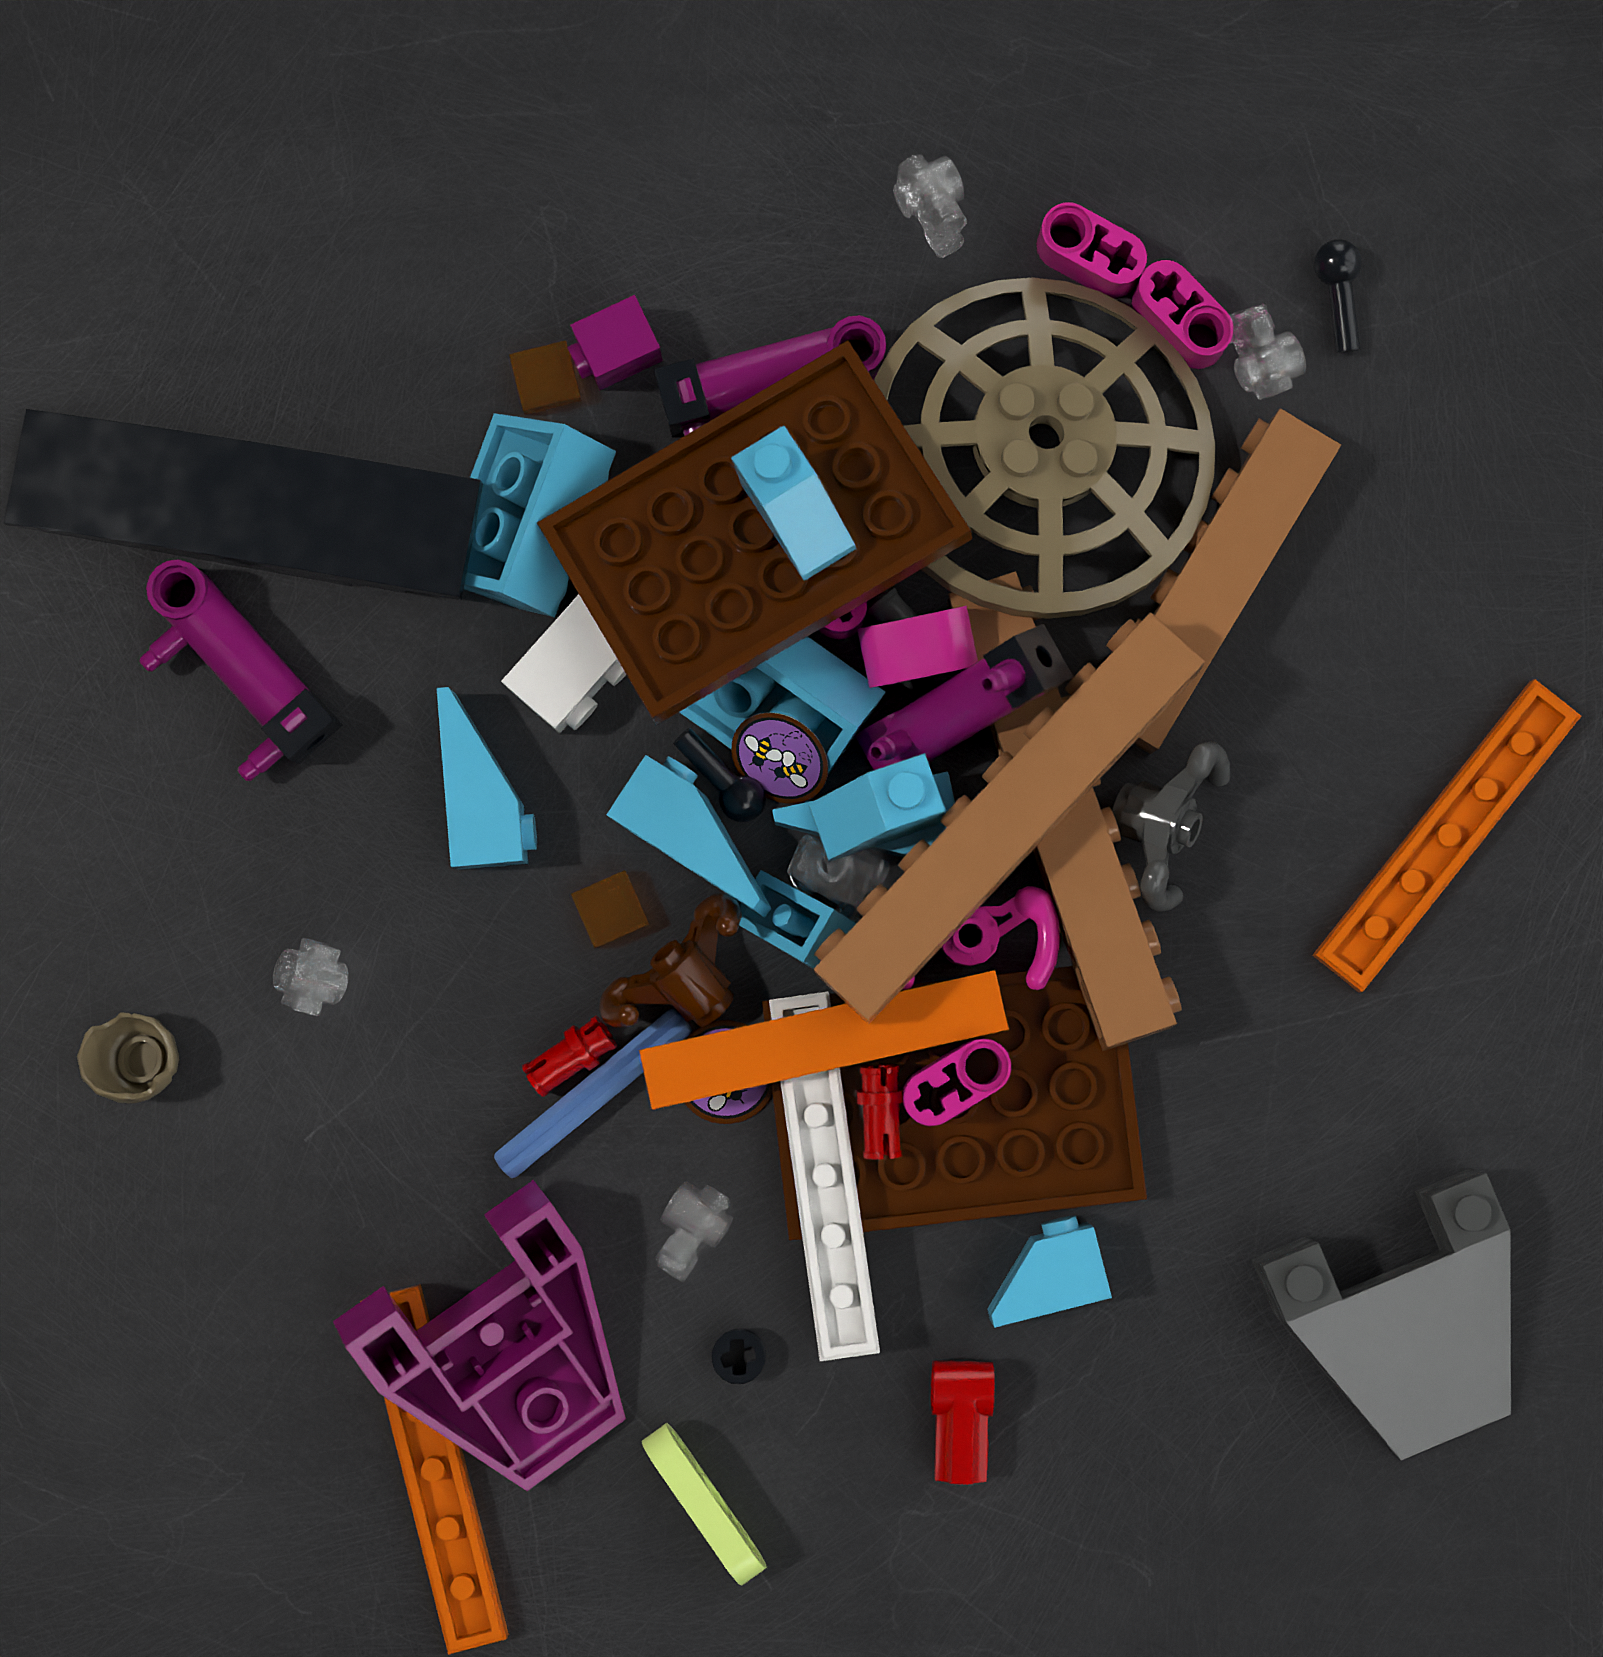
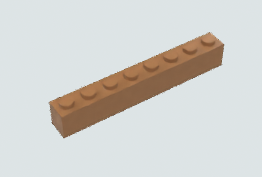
(1008, 817)
(1084, 876)

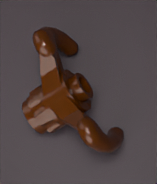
(681, 972)

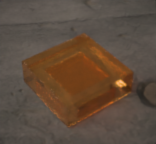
(545, 377)
(610, 909)

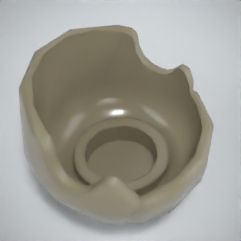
(128, 1058)

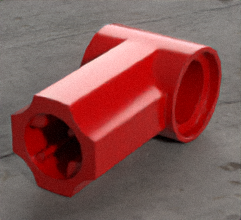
(962, 1402)

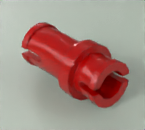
(573, 1053)
(880, 1111)

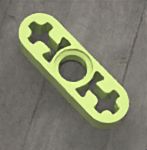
(704, 1504)

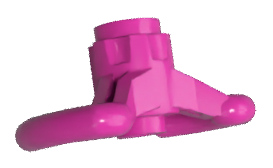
(1027, 903)

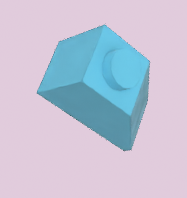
(793, 502)
(878, 808)
(795, 921)
(1052, 1274)

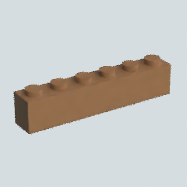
(1238, 543)

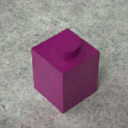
(614, 343)

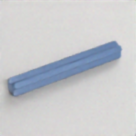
(588, 1096)

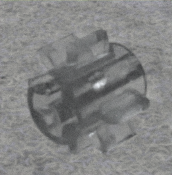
(310, 976)

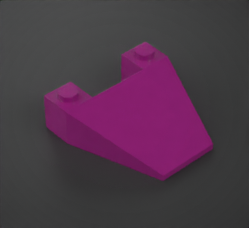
(512, 1365)

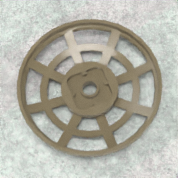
(1060, 474)

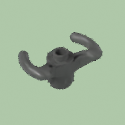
(1168, 819)

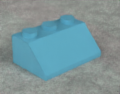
(527, 475)
(798, 683)

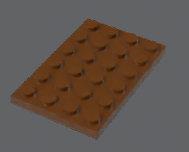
(693, 574)
(1042, 1142)

